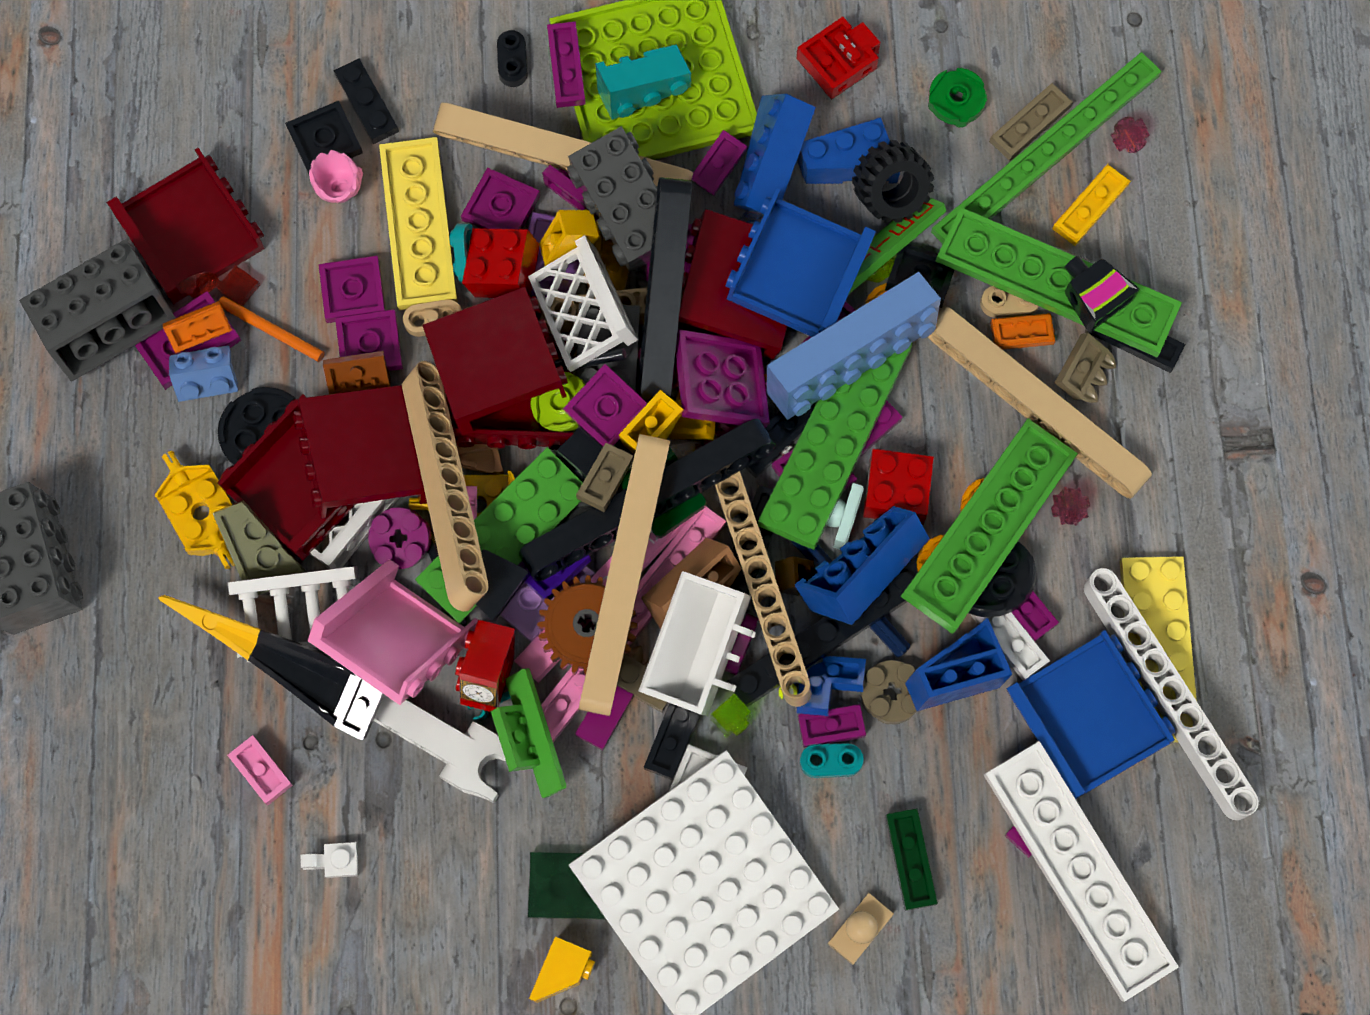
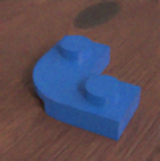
(830, 675)

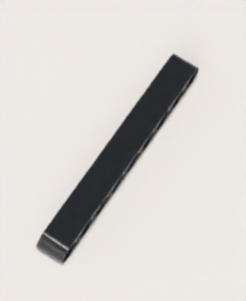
(664, 287)
(679, 483)

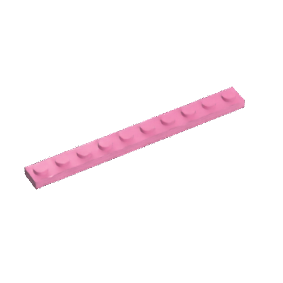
(565, 698)

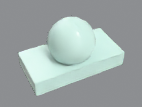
(845, 514)

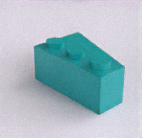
(642, 81)

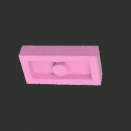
(260, 770)

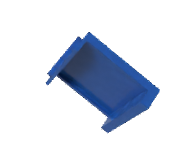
(797, 267)
(1092, 714)

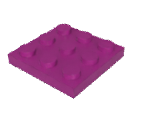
(720, 379)

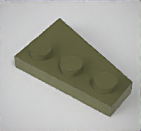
(252, 544)

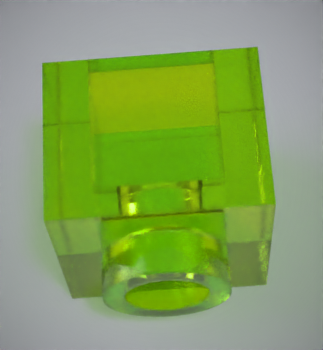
(731, 716)

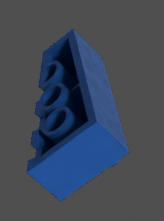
(772, 149)
(864, 567)

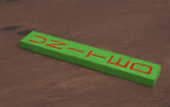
(895, 238)

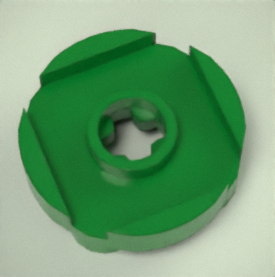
(955, 112)

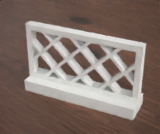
(606, 298)
(352, 534)

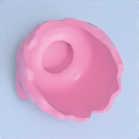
(335, 177)

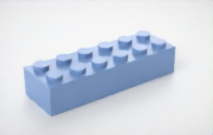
(853, 346)

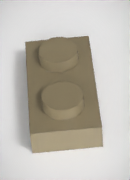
(605, 477)

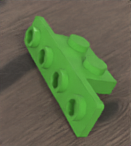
(527, 736)

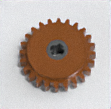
(563, 622)

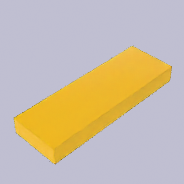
(1091, 205)

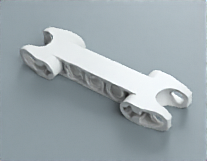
(461, 752)

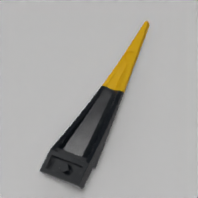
(303, 670)

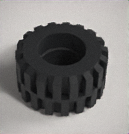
(907, 195)

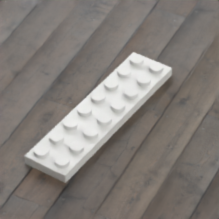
(1081, 871)

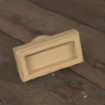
(860, 928)

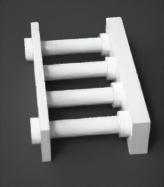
(279, 588)

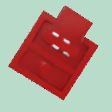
(839, 56)

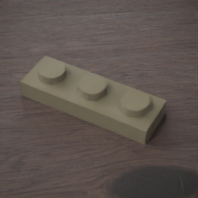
(1030, 121)

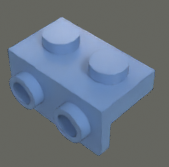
(202, 373)

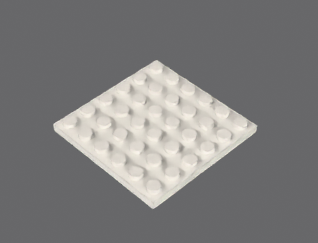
(703, 887)

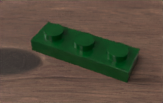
(911, 859)

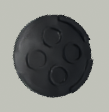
(247, 418)
(1009, 585)

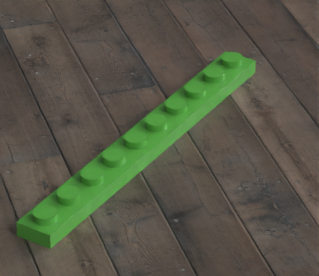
(1056, 142)

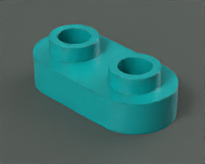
(460, 242)
(832, 761)

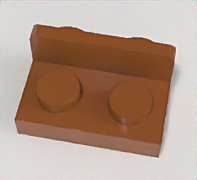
(356, 372)

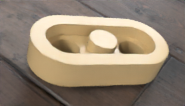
(1009, 306)
(427, 312)

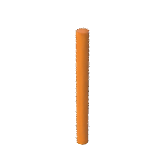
(271, 329)

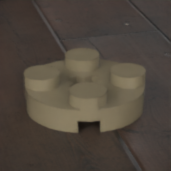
(881, 705)

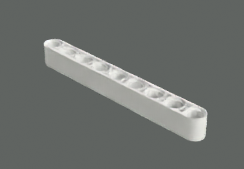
(1183, 704)

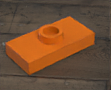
(197, 327)
(1023, 331)

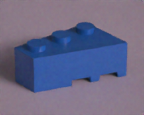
(834, 155)
(961, 670)

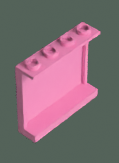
(389, 635)

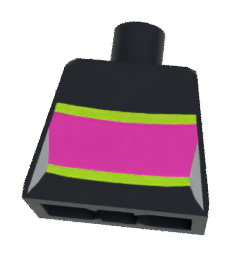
(1097, 291)

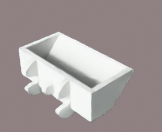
(696, 644)

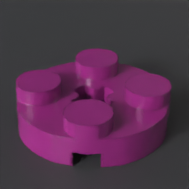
(410, 524)

